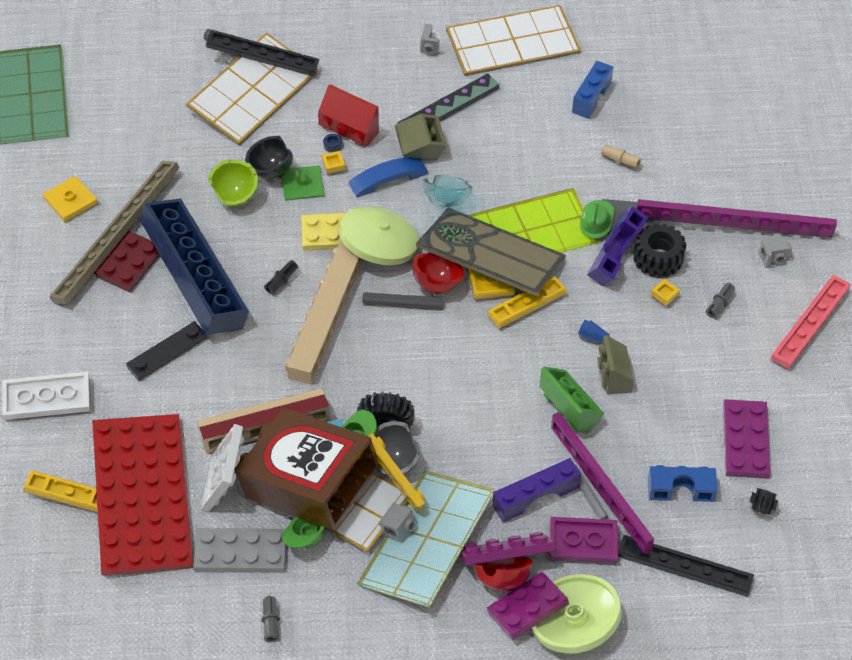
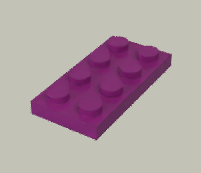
(746, 439)
(513, 547)

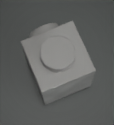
(397, 522)

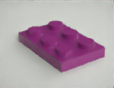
(584, 539)
(527, 605)

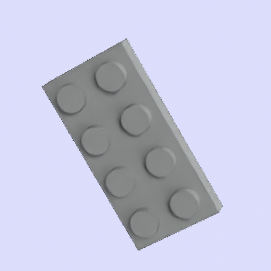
(239, 550)

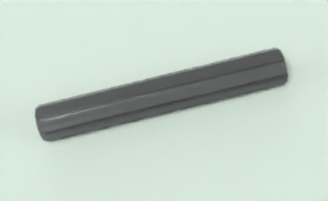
(402, 300)

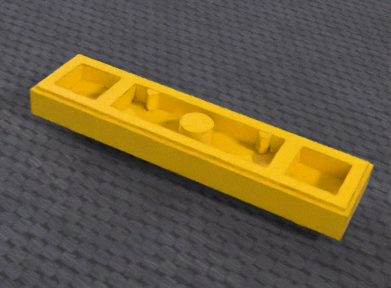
(526, 303)
(61, 490)
(414, 497)

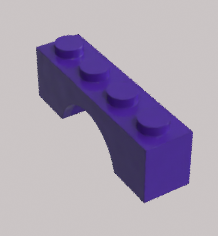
(608, 260)
(516, 497)

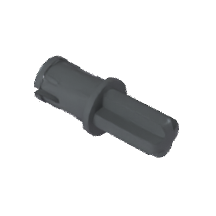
(720, 300)
(270, 619)

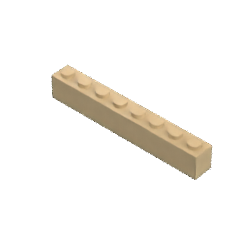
(323, 315)

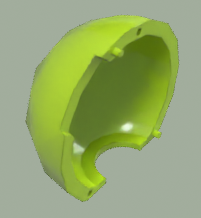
(233, 182)

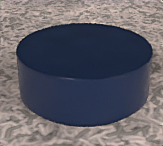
(332, 143)

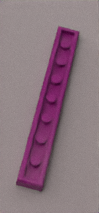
(602, 483)

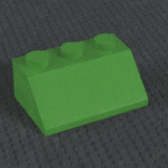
(569, 399)

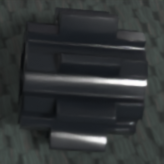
(763, 501)

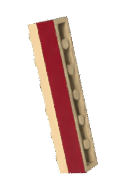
(214, 429)

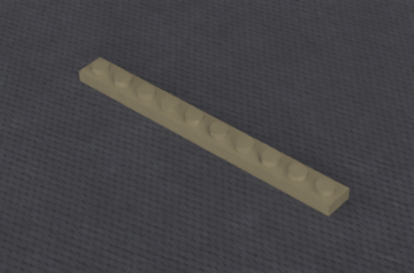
(113, 233)

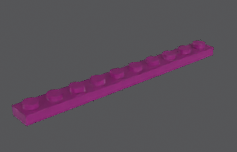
(737, 218)

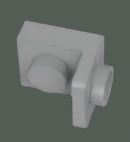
(428, 42)

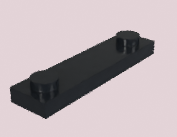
(166, 350)

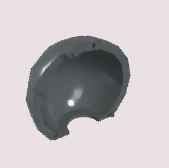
(398, 445)

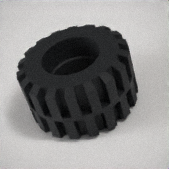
(657, 262)

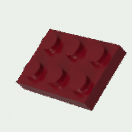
(128, 262)

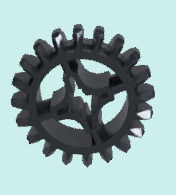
(388, 408)

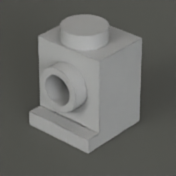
(774, 250)

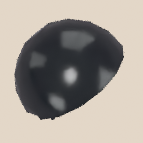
(270, 157)

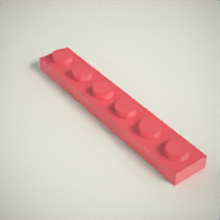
(810, 322)

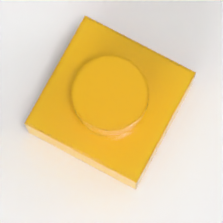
(333, 162)
(665, 292)

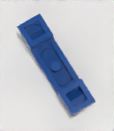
(386, 172)

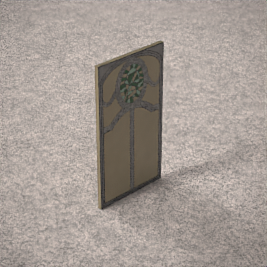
(491, 251)

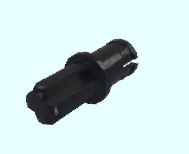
(281, 277)

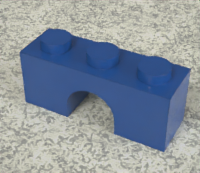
(596, 82)
(700, 481)

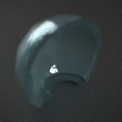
(447, 190)

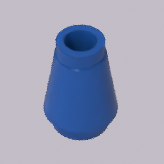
(592, 332)

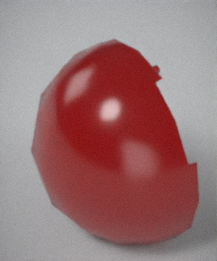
(436, 273)
(504, 573)

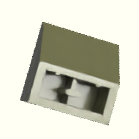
(421, 137)
(615, 367)

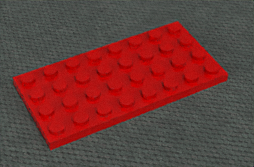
(141, 495)

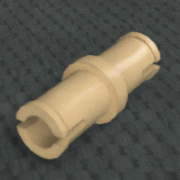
(621, 156)

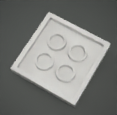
(222, 466)

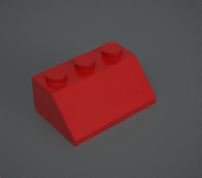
(349, 116)

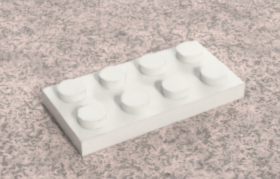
(45, 395)

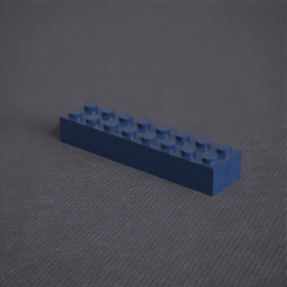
(194, 266)

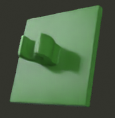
(302, 183)

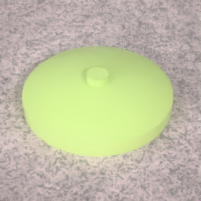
(378, 235)
(587, 619)

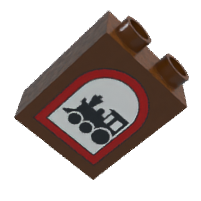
(307, 468)

